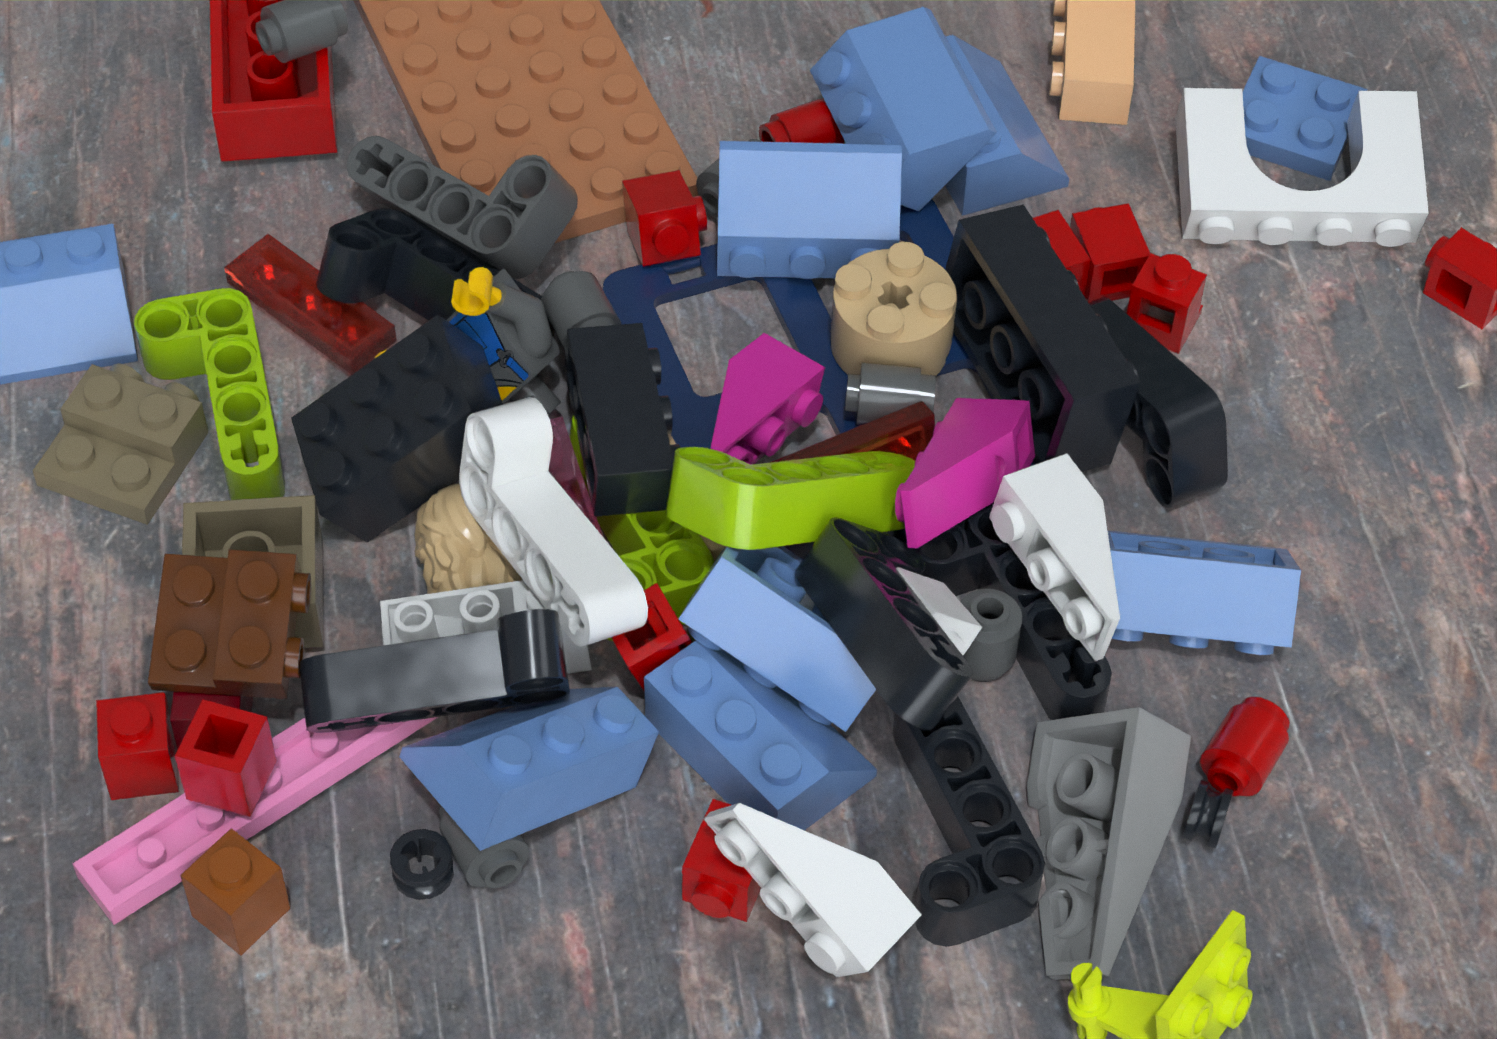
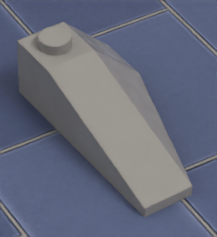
(1104, 811)

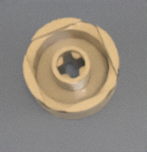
(893, 311)

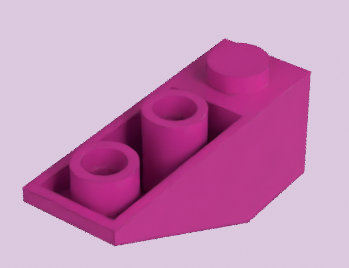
(765, 399)
(964, 465)

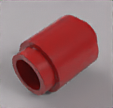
(802, 124)
(1246, 746)

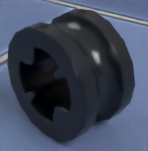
(1208, 814)
(429, 883)

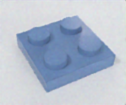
(1297, 117)

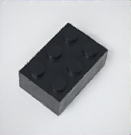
(394, 428)

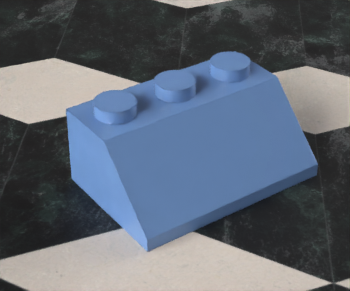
(907, 89)
(1018, 157)
(804, 206)
(63, 304)
(1204, 591)
(771, 625)
(751, 738)
(534, 762)

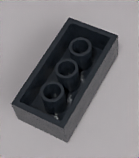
(1039, 337)

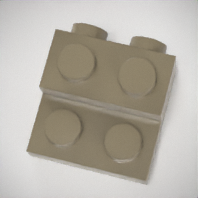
(122, 442)

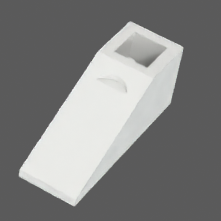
(1062, 539)
(464, 613)
(828, 893)

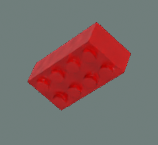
(258, 101)

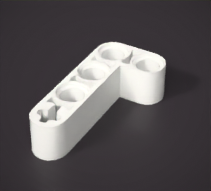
(541, 527)

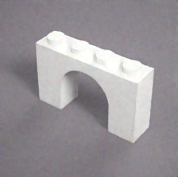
(1233, 200)

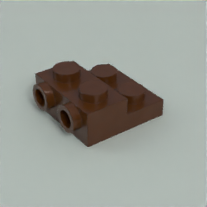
(229, 624)

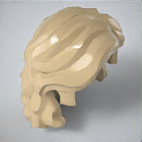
(456, 547)

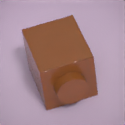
(235, 891)

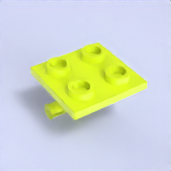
(1199, 1007)

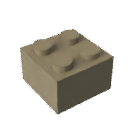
(264, 526)

